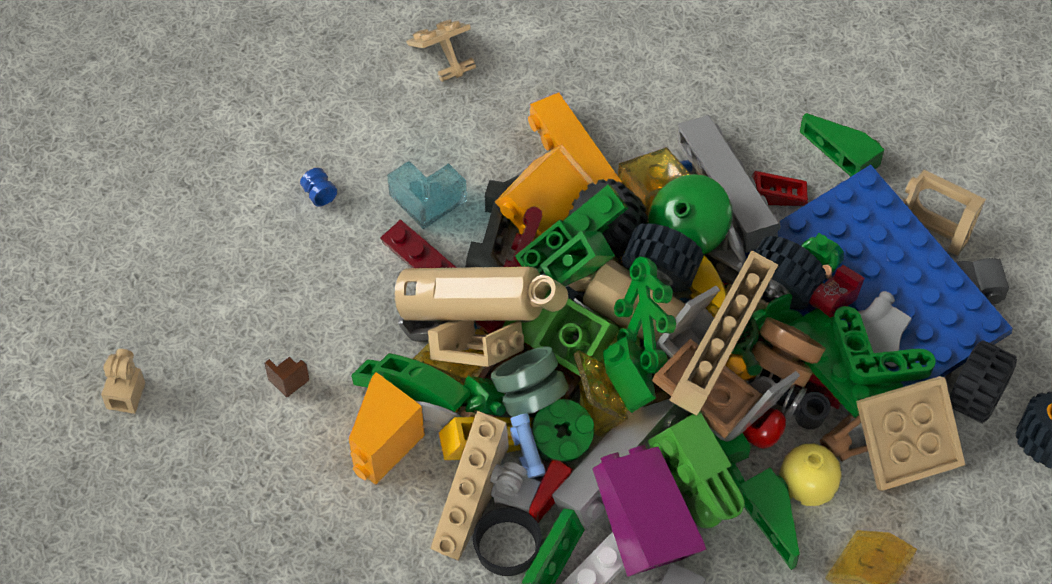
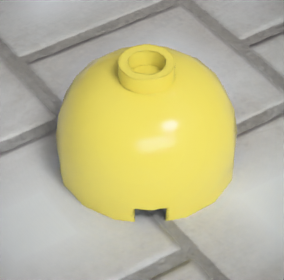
(811, 474)

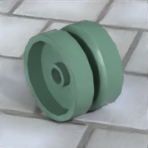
(530, 381)

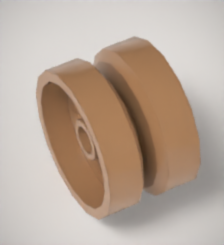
(787, 349)

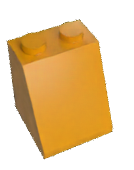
(548, 184)
(384, 429)

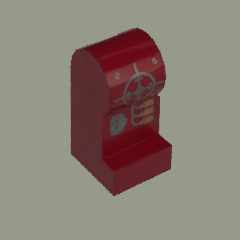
(837, 291)

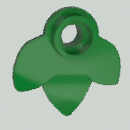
(779, 310)

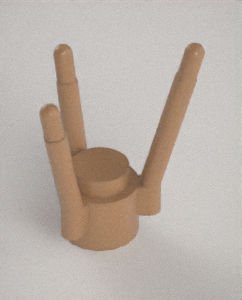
(839, 440)

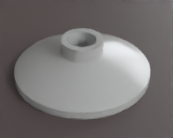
(436, 416)

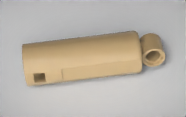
(477, 294)

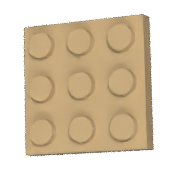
(910, 433)

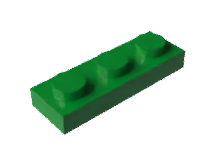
(555, 550)

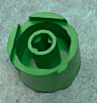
(578, 428)

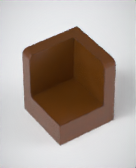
(287, 375)

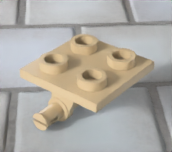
(442, 34)

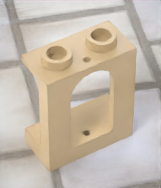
(958, 233)
(454, 336)

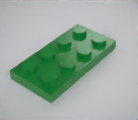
(831, 367)

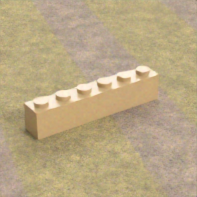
(723, 333)

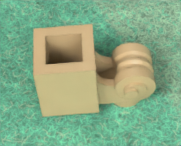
(123, 382)

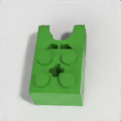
(558, 328)
(700, 471)

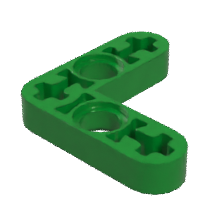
(868, 359)

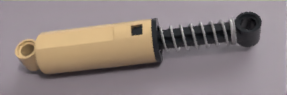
(612, 283)

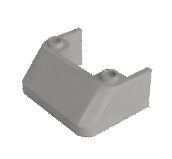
(693, 323)

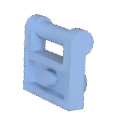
(522, 435)

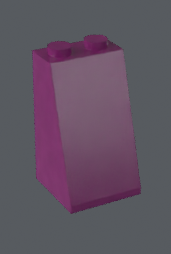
(646, 510)

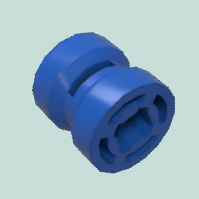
(319, 188)

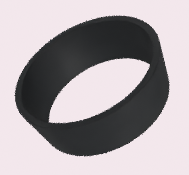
(503, 515)

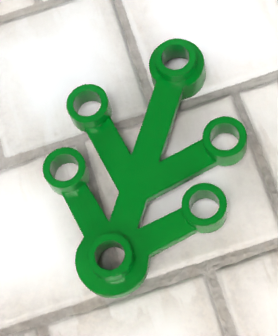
(644, 277)

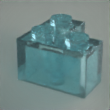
(428, 197)

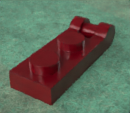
(531, 221)

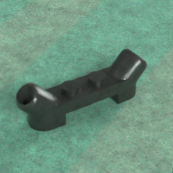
(485, 253)

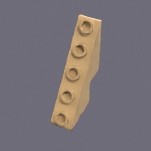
(471, 485)

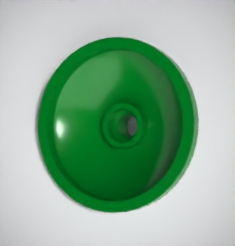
(707, 211)

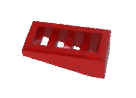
(765, 181)
(543, 501)

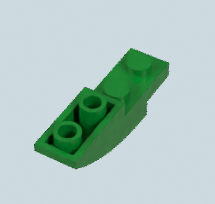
(591, 216)
(415, 380)

